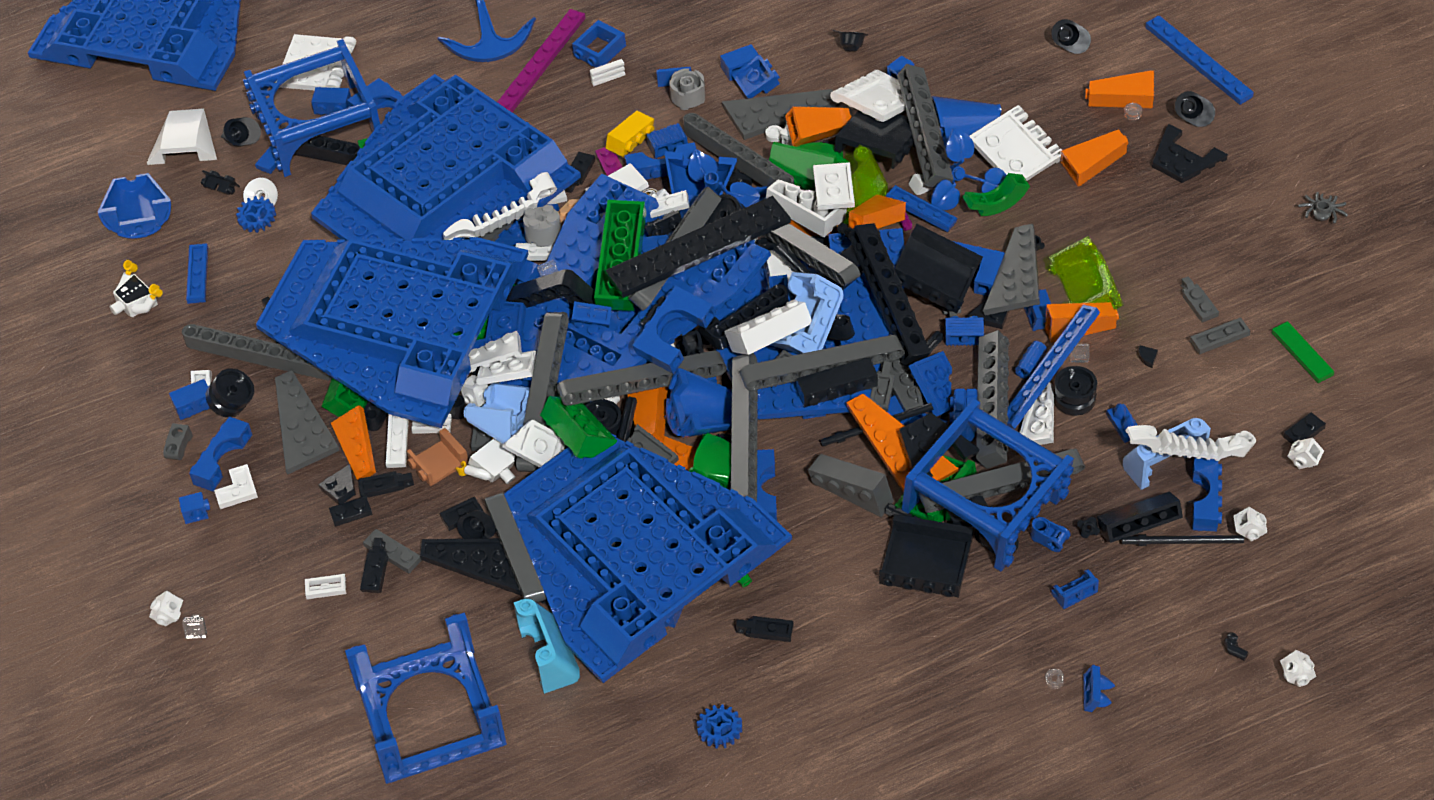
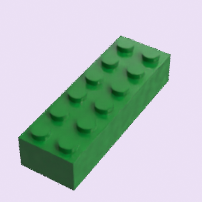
(620, 242)

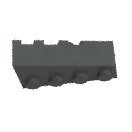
(853, 483)

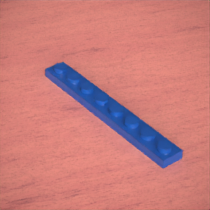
(1199, 60)
(1050, 364)

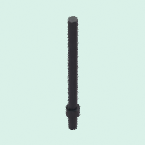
(840, 436)
(1143, 539)

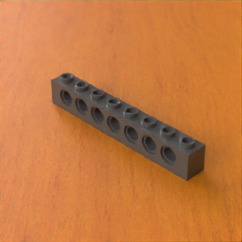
(924, 125)
(993, 394)

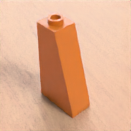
(1122, 90)
(815, 123)
(1093, 156)
(878, 210)
(1060, 315)
(651, 411)

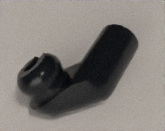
(1232, 646)

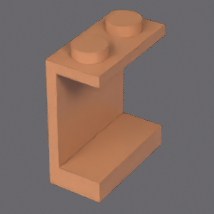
(439, 459)

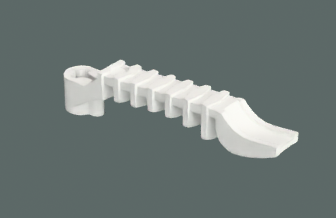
(542, 187)
(1170, 444)

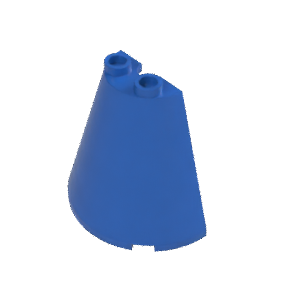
(963, 115)
(680, 180)
(134, 207)
(697, 405)

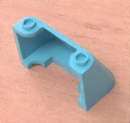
(555, 661)

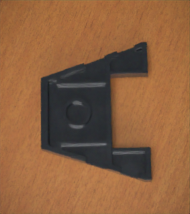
(1180, 162)
(922, 435)

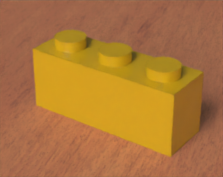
(629, 133)

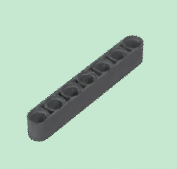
(514, 548)

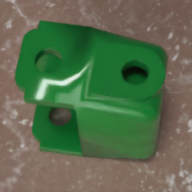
(713, 459)

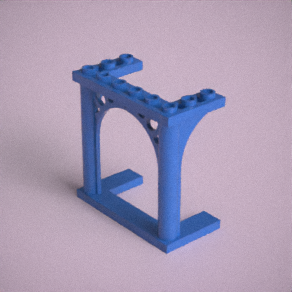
(292, 137)
(998, 533)
(424, 661)

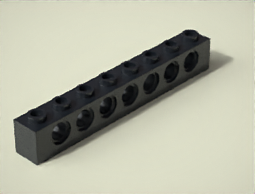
(888, 292)

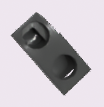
(177, 441)

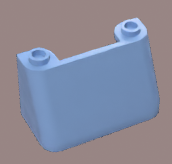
(822, 302)
(502, 412)
(1139, 460)

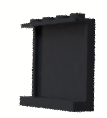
(887, 138)
(937, 268)
(926, 556)

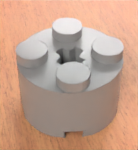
(687, 88)
(541, 225)

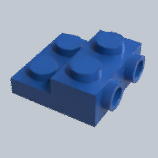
(756, 77)

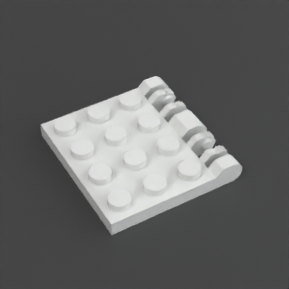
(325, 76)
(873, 95)
(1016, 146)

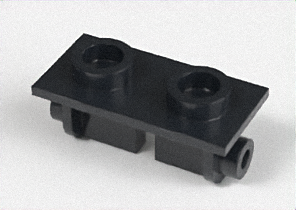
(213, 178)
(665, 225)

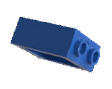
(605, 32)

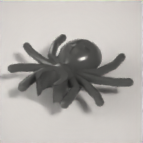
(1323, 207)

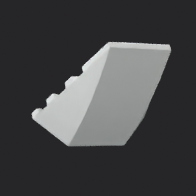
(184, 133)

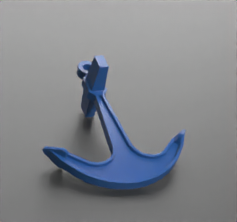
(491, 46)

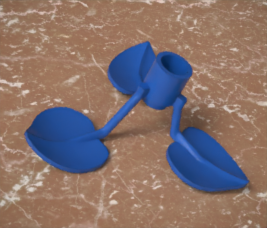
(957, 148)
(705, 167)

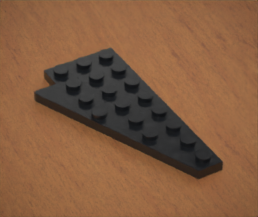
(474, 558)

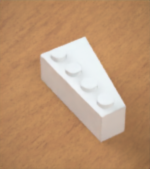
(803, 208)
(768, 327)

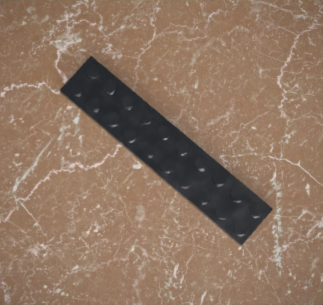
(697, 246)

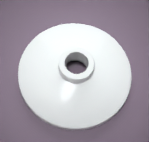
(258, 187)

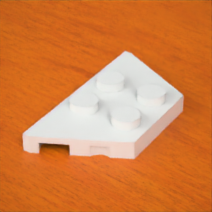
(535, 443)

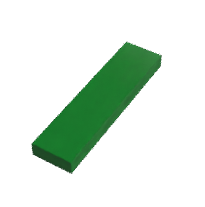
(1303, 352)

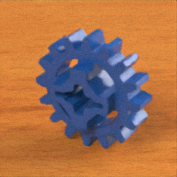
(256, 214)
(719, 726)

